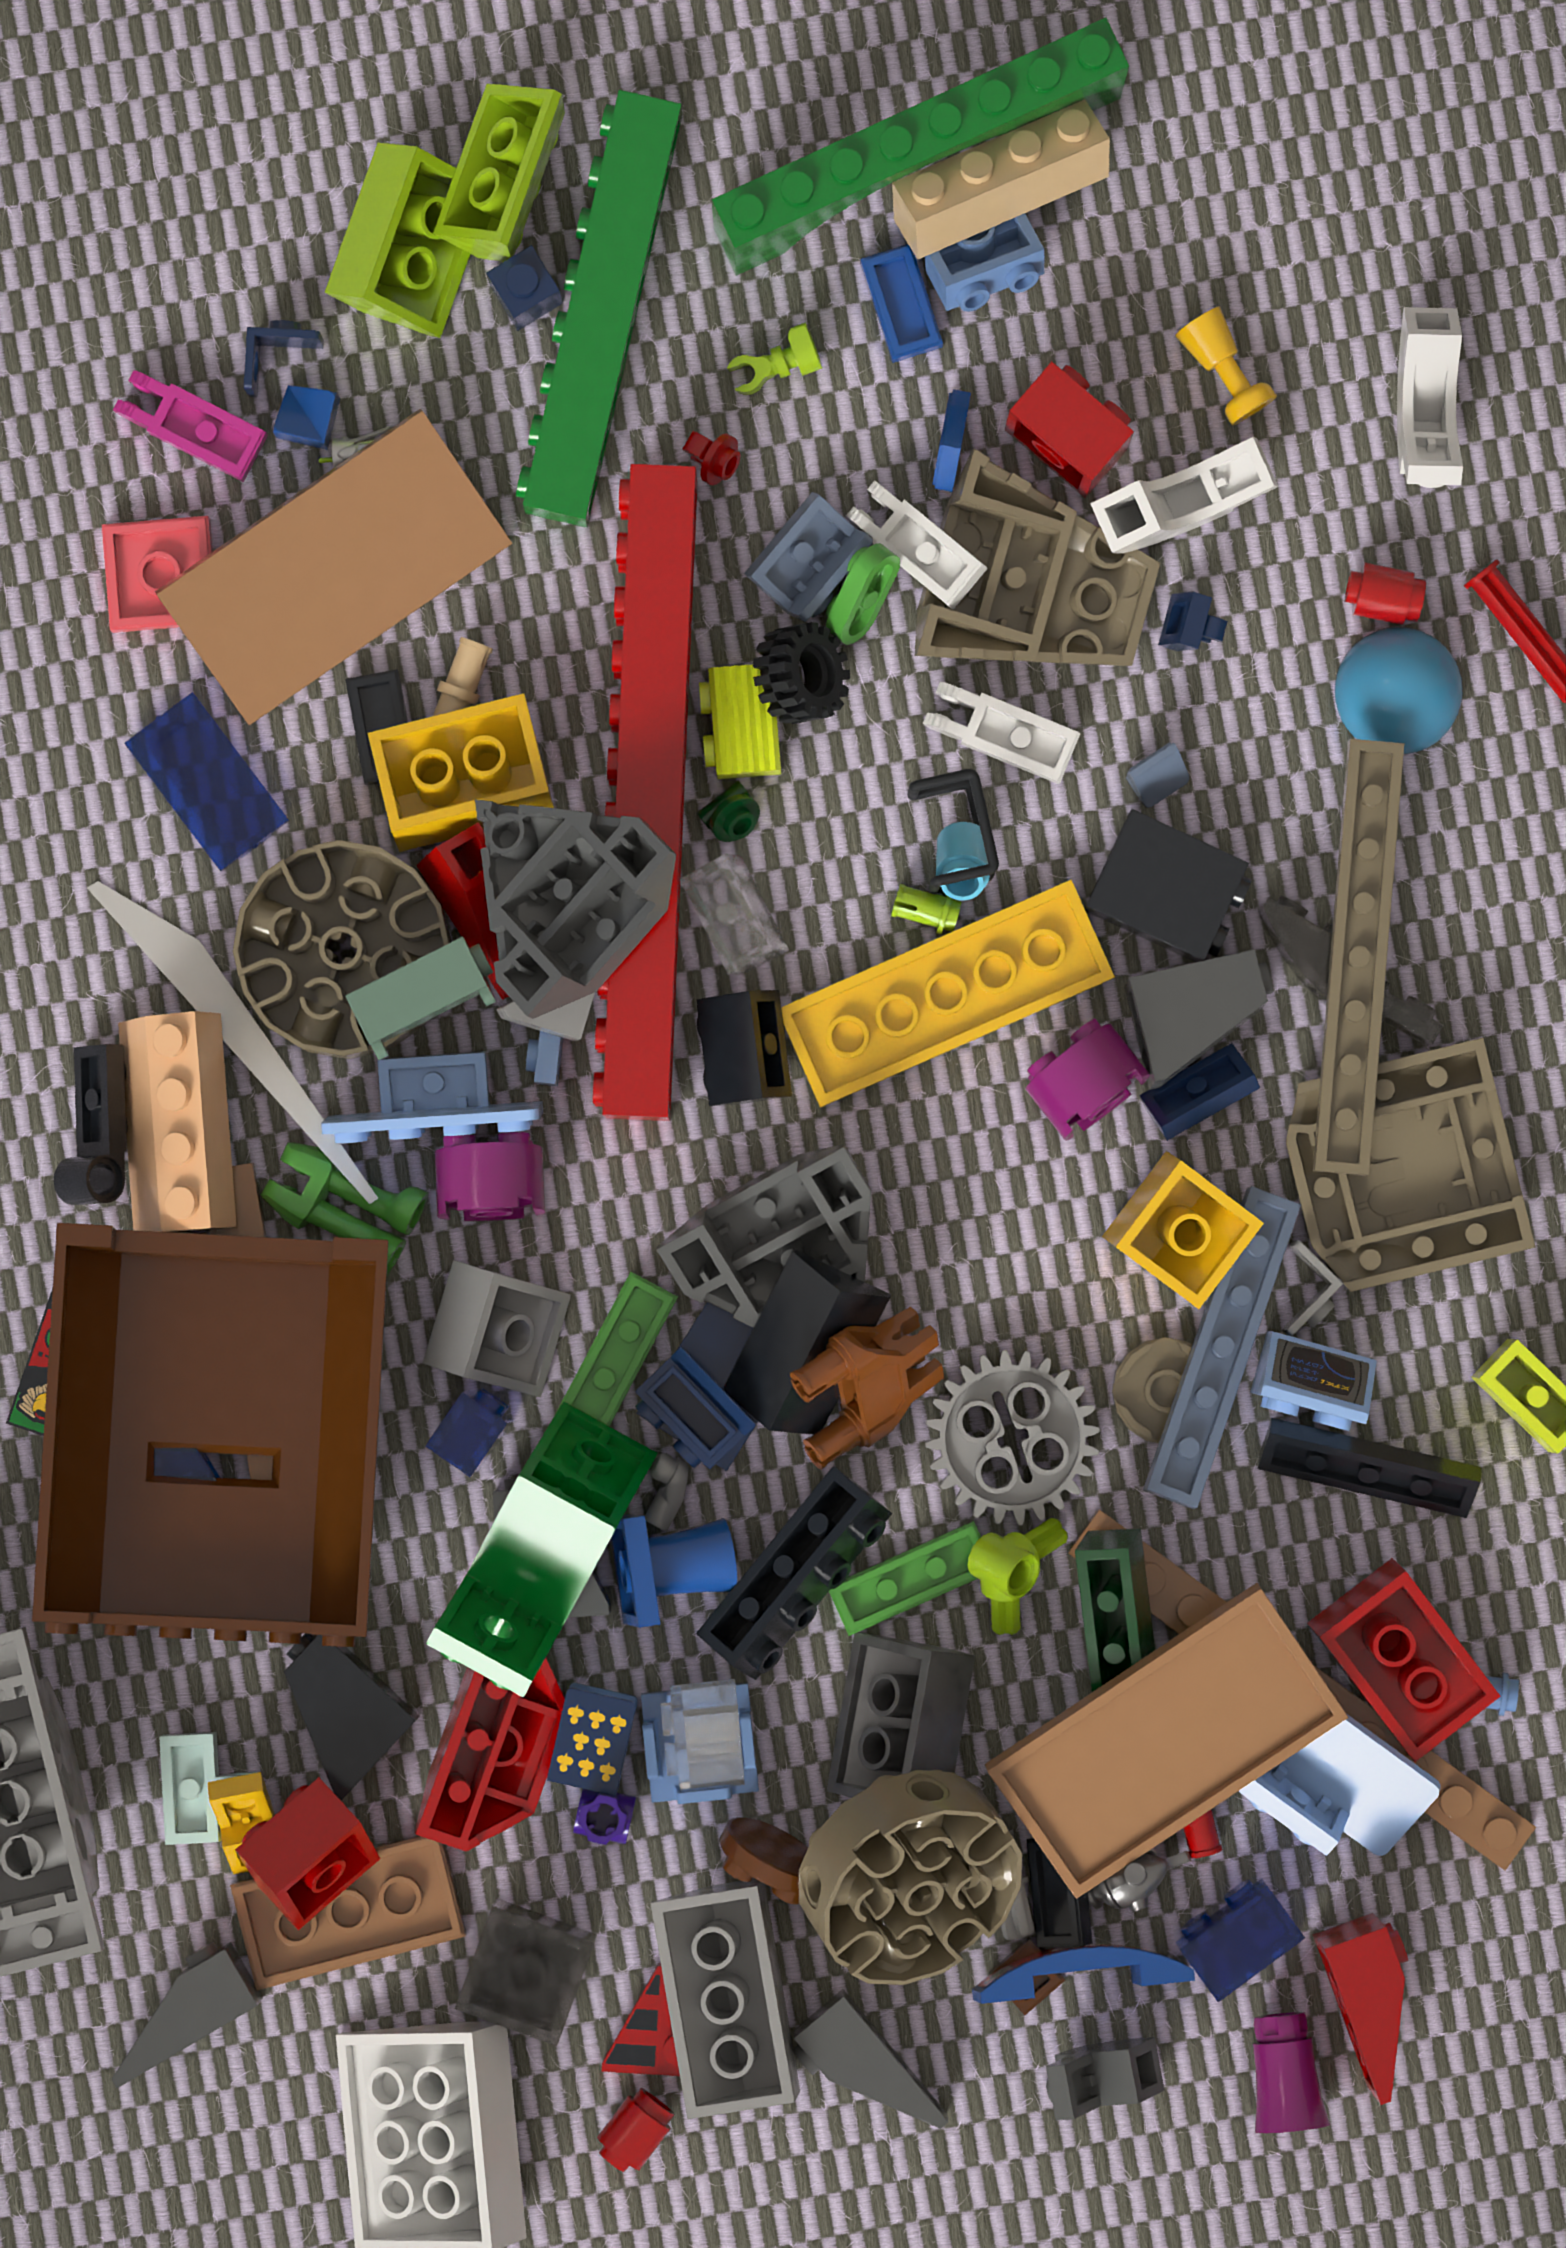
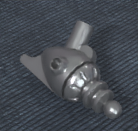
(1134, 1882)

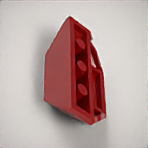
(490, 1760)

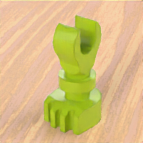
(800, 354)

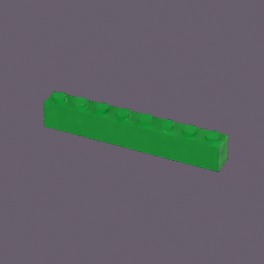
(601, 309)

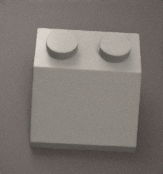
(496, 1329)

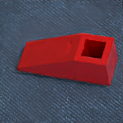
(458, 882)

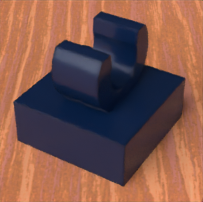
(1189, 622)

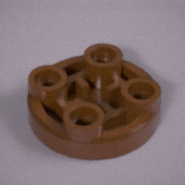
(765, 1854)

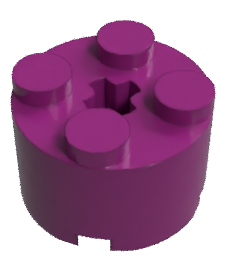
(1085, 1079)
(490, 1177)

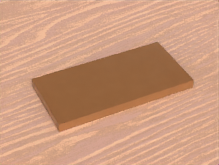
(334, 567)
(1166, 1740)

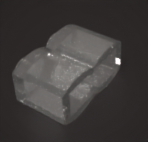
(705, 1733)

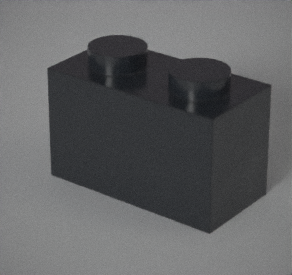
(743, 1047)

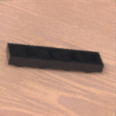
(1369, 1468)

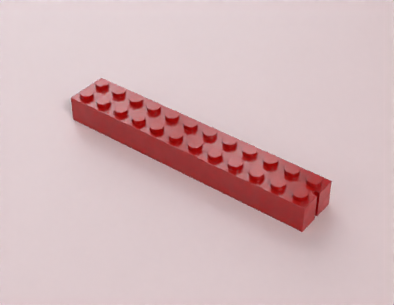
(649, 773)

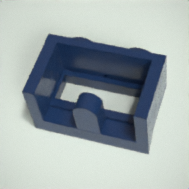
(709, 1394)

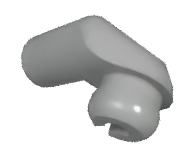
(670, 1495)

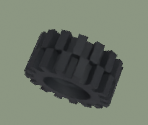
(782, 679)

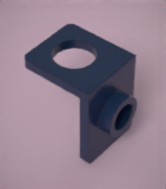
(279, 334)

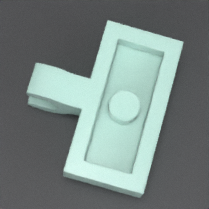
(186, 1768)

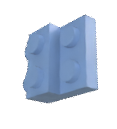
(987, 263)

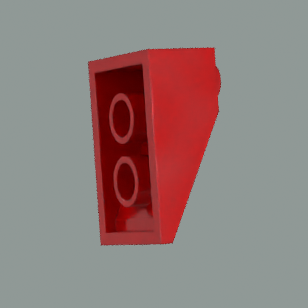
(1404, 1659)
(1369, 1988)

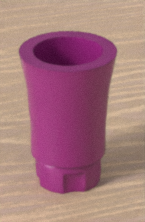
(1286, 2075)

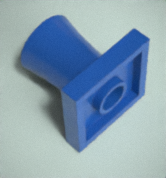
(669, 1564)

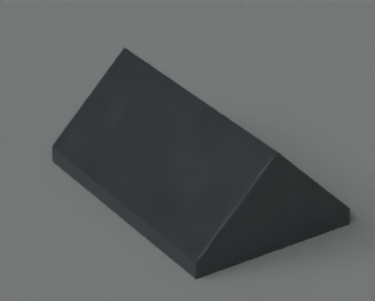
(793, 1328)

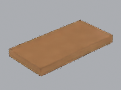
(387, 1911)

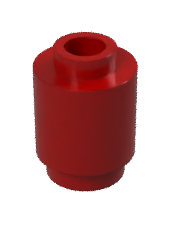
(1385, 593)
(635, 2131)

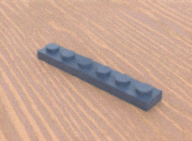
(1220, 1356)

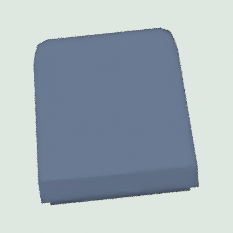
(1158, 775)

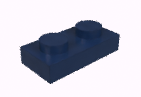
(1200, 1091)

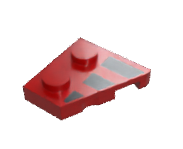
(646, 2037)

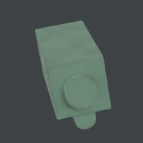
(420, 992)

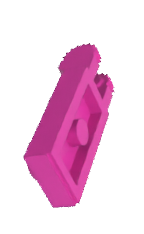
(196, 427)

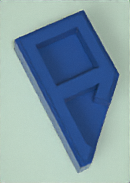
(951, 440)

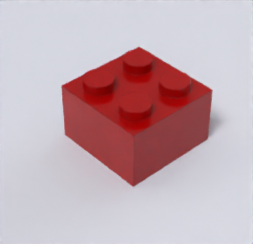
(1070, 428)
(307, 1852)

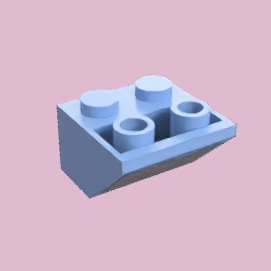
(1314, 1377)

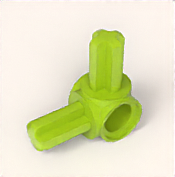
(1011, 1567)

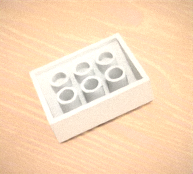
(431, 2136)

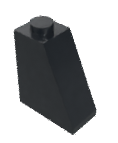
(345, 1710)

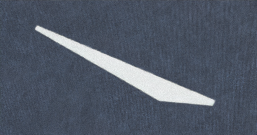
(207, 990)

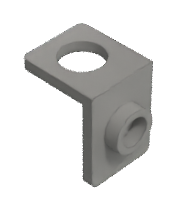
(1320, 1304)

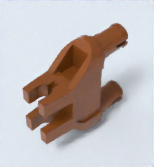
(872, 1380)

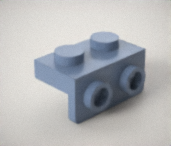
(807, 558)

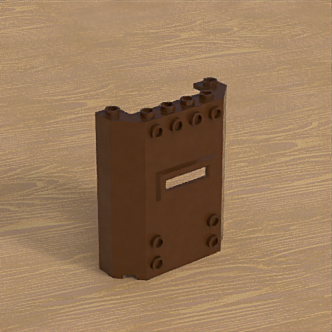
(226, 1355)

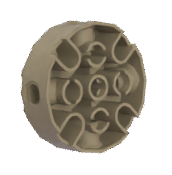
(299, 914)
(909, 1876)

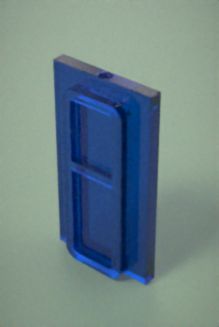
(207, 782)

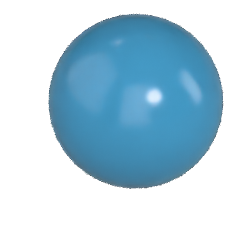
(1399, 688)

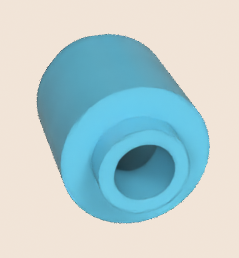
(961, 848)

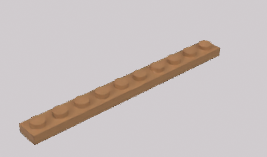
(1461, 1803)

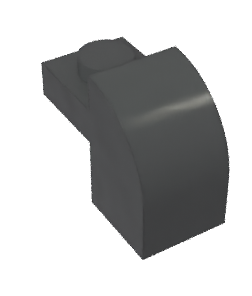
(1103, 2076)

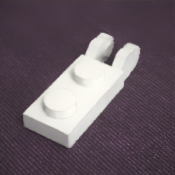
(922, 548)
(1007, 733)

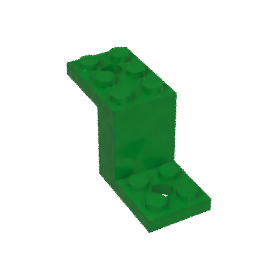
(541, 1549)

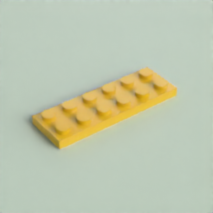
(946, 993)

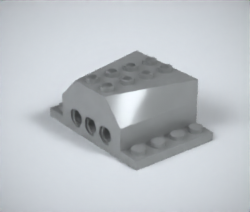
(44, 1824)

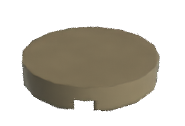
(1148, 1383)

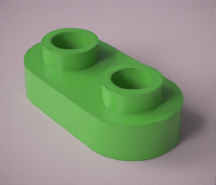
(863, 592)

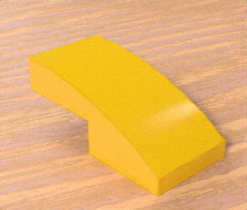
(239, 1806)

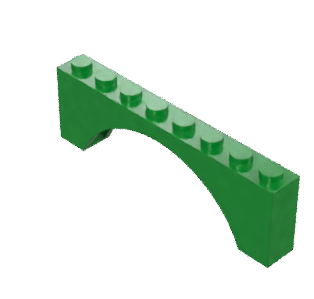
(788, 203)

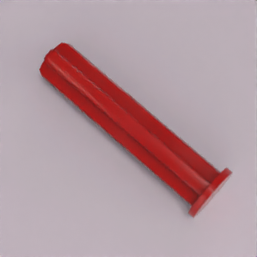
(1521, 626)

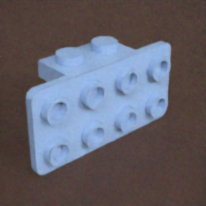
(433, 1093)
(1346, 1785)

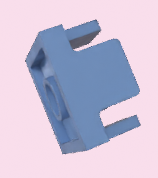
(667, 1787)

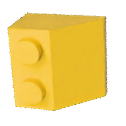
(1183, 1229)

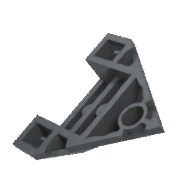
(568, 897)
(743, 1239)

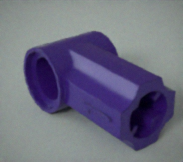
(604, 1817)

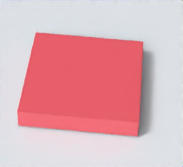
(145, 558)

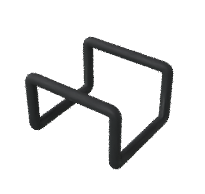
(951, 782)

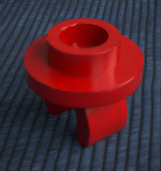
(717, 458)

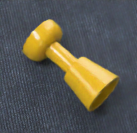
(1214, 348)

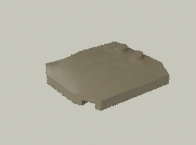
(1437, 1177)

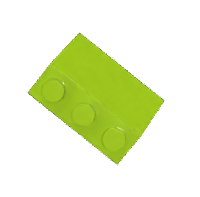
(500, 170)
(389, 254)

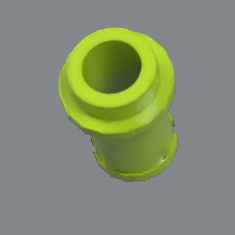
(926, 908)

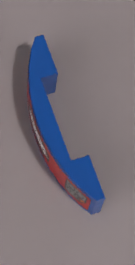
(1017, 1983)

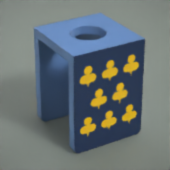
(592, 1738)

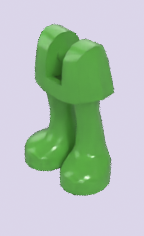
(396, 1209)

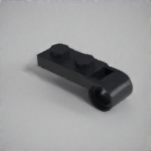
(101, 1128)

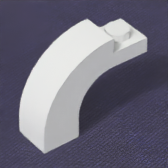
(1427, 397)
(1185, 500)

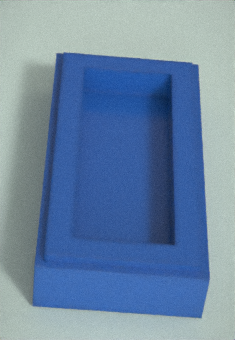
(901, 303)

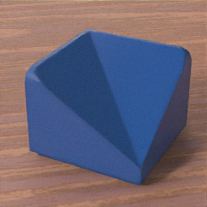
(307, 416)

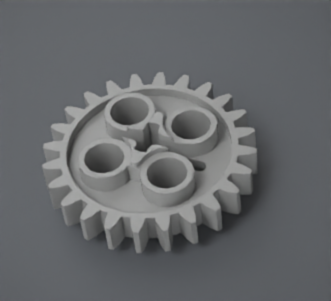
(1058, 1420)

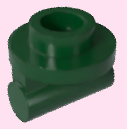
(731, 814)

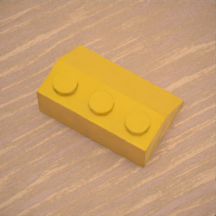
(446, 761)

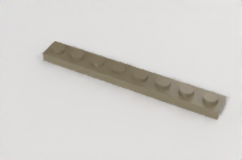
(1358, 957)

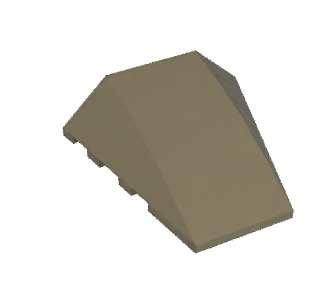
(1048, 582)

